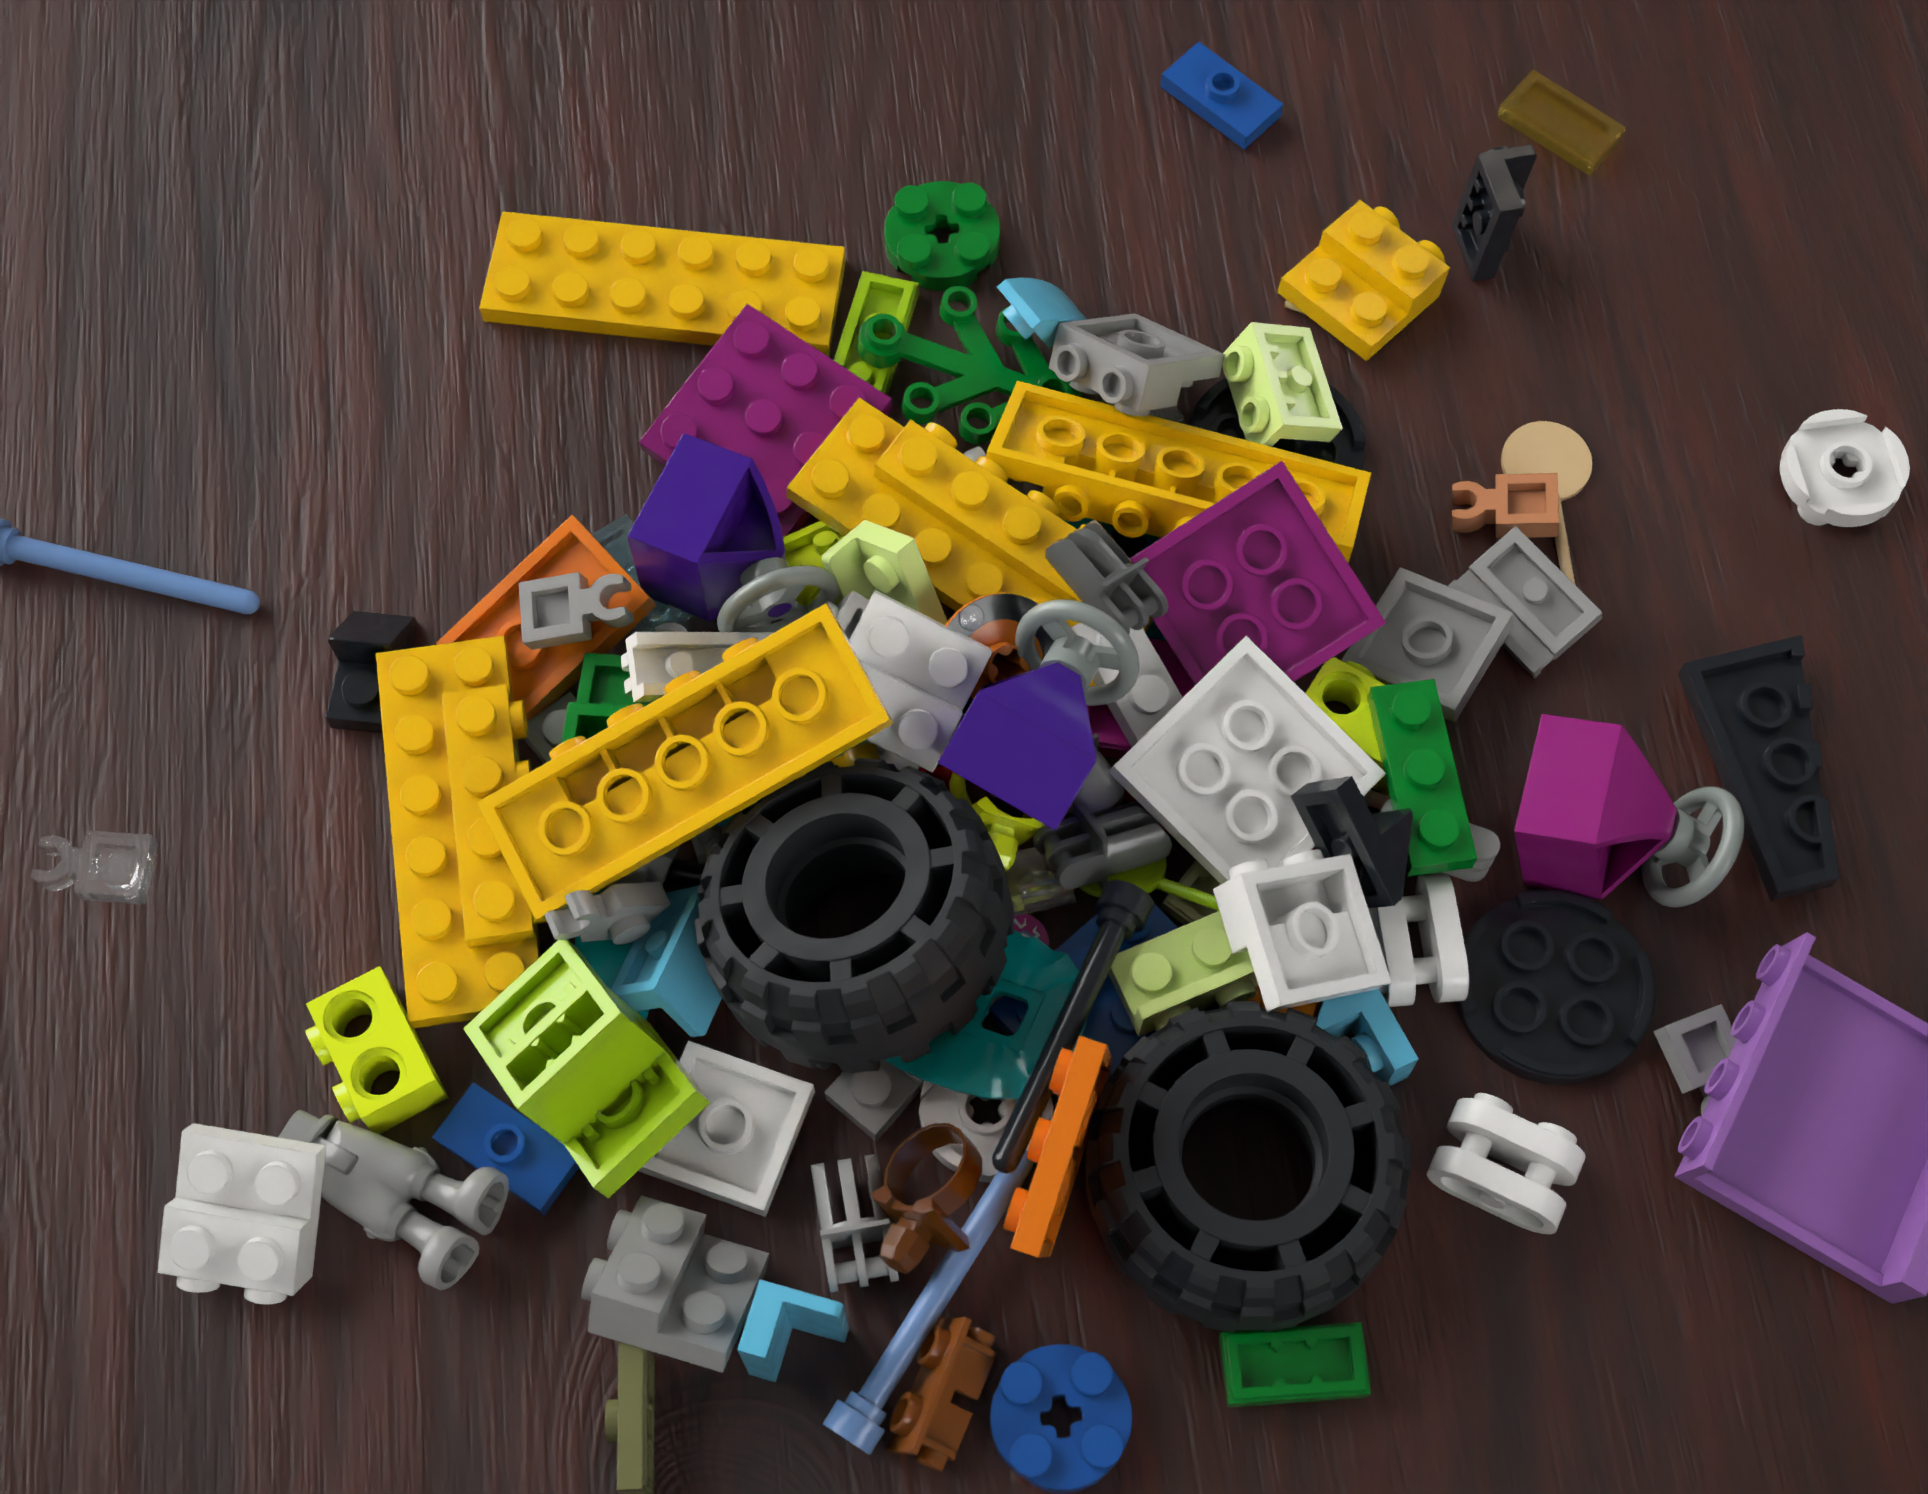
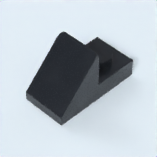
(355, 688)
(1343, 825)

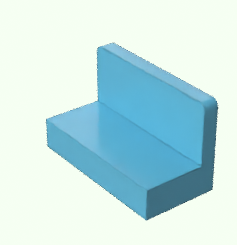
(668, 968)
(771, 1320)

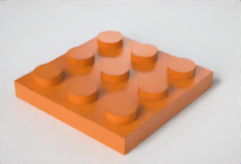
(1058, 1148)

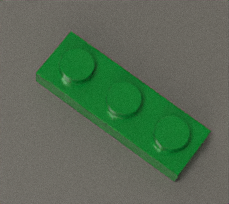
(1422, 775)

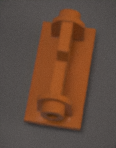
(924, 1415)

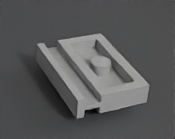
(1545, 602)

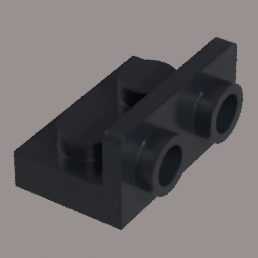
(1492, 207)

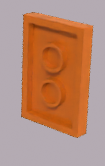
(547, 673)

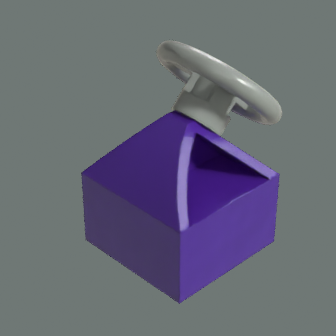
(718, 545)
(1032, 731)

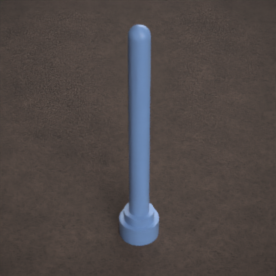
(17, 547)
(861, 1413)

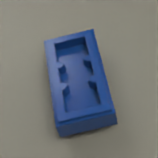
(1221, 95)
(494, 1135)

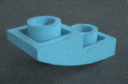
(1037, 307)

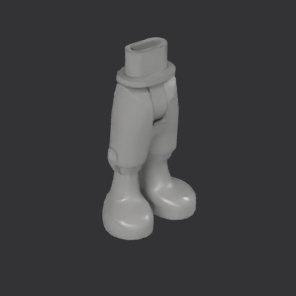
(377, 1178)

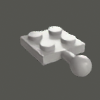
(1433, 636)

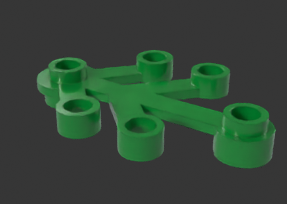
(976, 372)

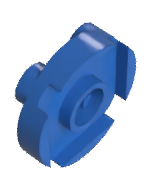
(1035, 1450)

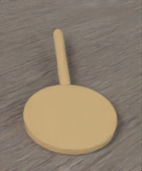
(1551, 449)

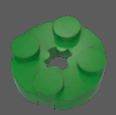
(948, 206)

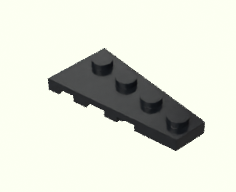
(1763, 747)

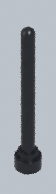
(1121, 913)

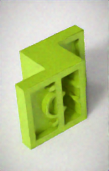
(585, 1067)

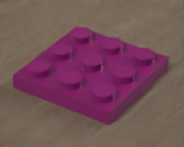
(763, 399)
(1262, 572)

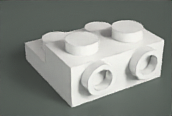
(920, 675)
(1302, 928)
(243, 1213)

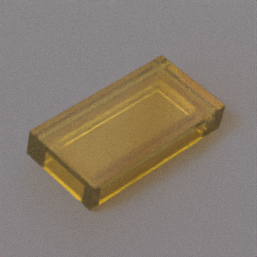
(1561, 122)

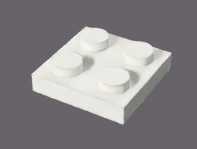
(739, 1139)

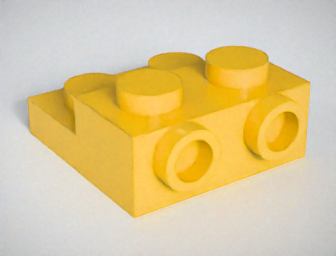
(1366, 279)

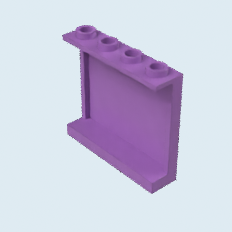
(1822, 1124)

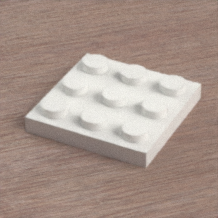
(1232, 758)

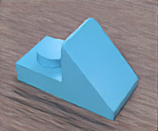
(1374, 1031)

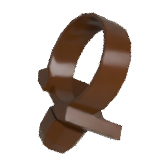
(928, 1218)

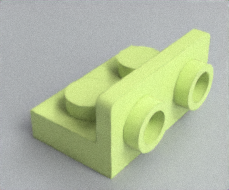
(1280, 385)
(884, 562)
(1181, 973)

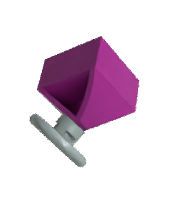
(1601, 812)

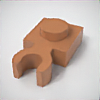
(1517, 501)

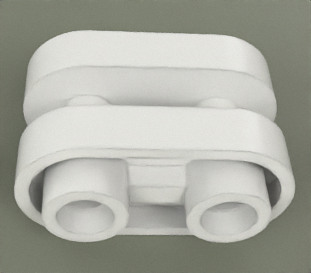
(1441, 938)
(1541, 1150)

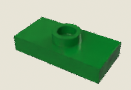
(1294, 1365)

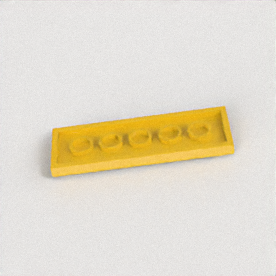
(657, 280)

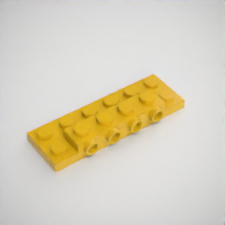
(1150, 469)
(964, 516)
(445, 748)
(684, 760)

